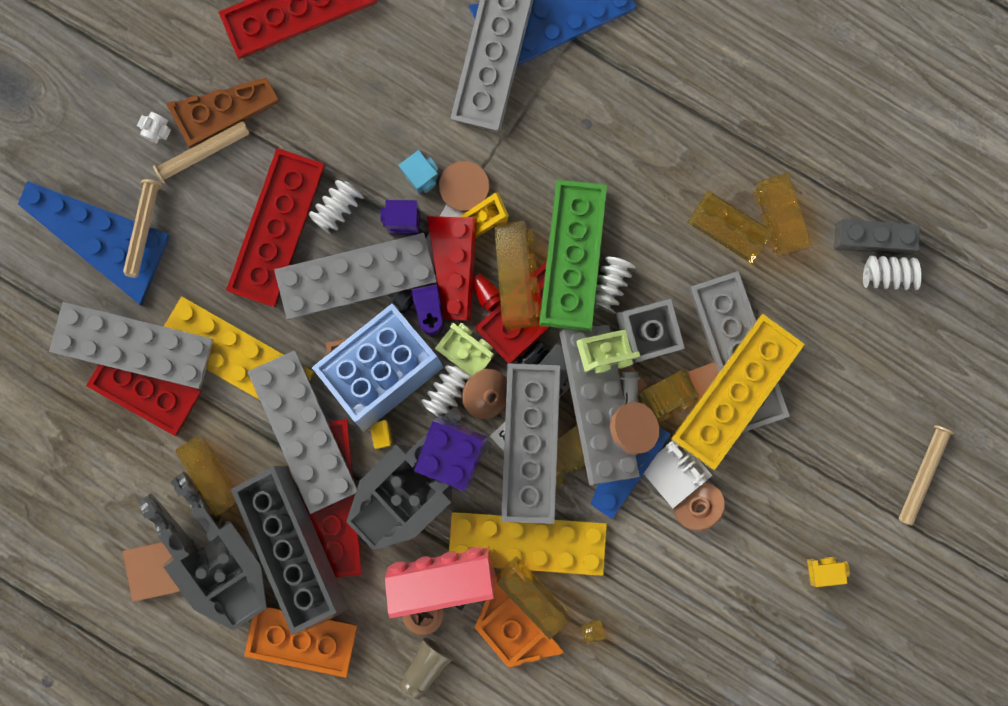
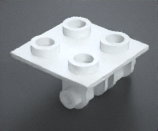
(676, 473)

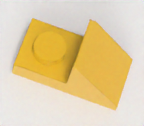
(488, 213)

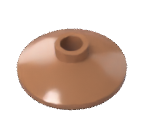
(479, 388)
(706, 497)

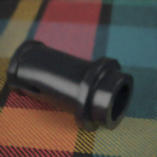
(532, 356)

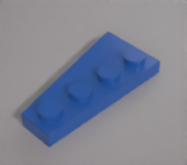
(611, 495)

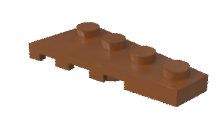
(212, 113)

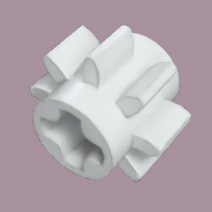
(153, 127)

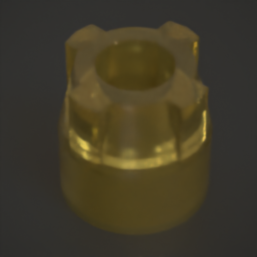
(593, 631)

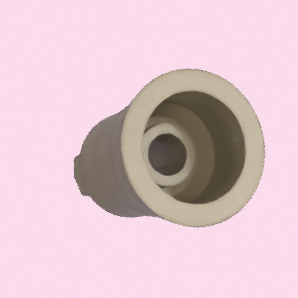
(425, 668)

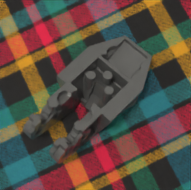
(395, 500)
(221, 577)

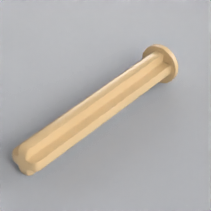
(201, 151)
(141, 227)
(925, 475)

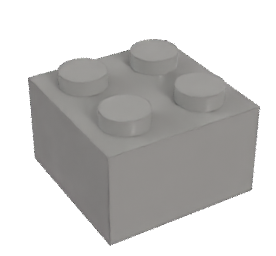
(651, 329)

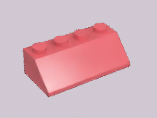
(439, 582)

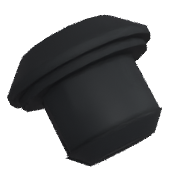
(403, 301)

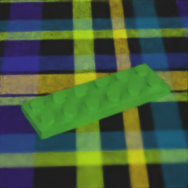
(573, 255)

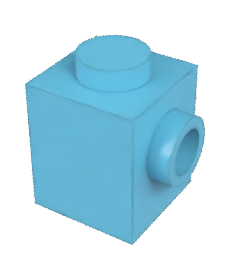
(420, 172)

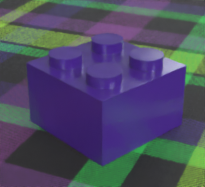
(451, 453)

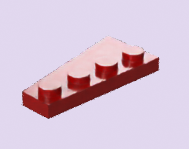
(454, 258)

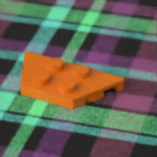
(513, 632)

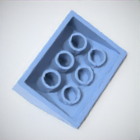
(378, 367)

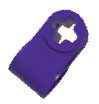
(428, 305)

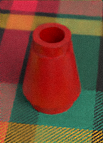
(486, 292)

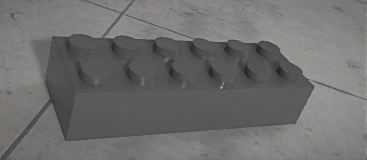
(289, 549)

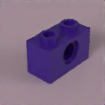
(401, 217)

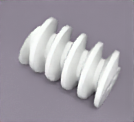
(335, 206)
(892, 271)
(610, 282)
(447, 391)

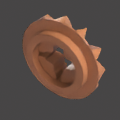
(427, 626)

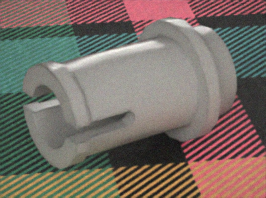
(630, 386)

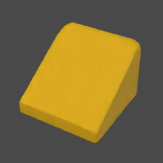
(381, 434)

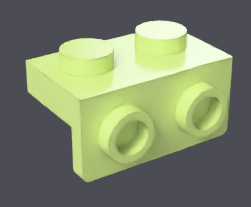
(465, 350)
(606, 350)

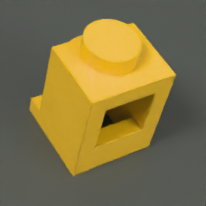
(827, 572)

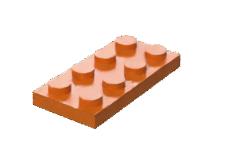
(320, 649)

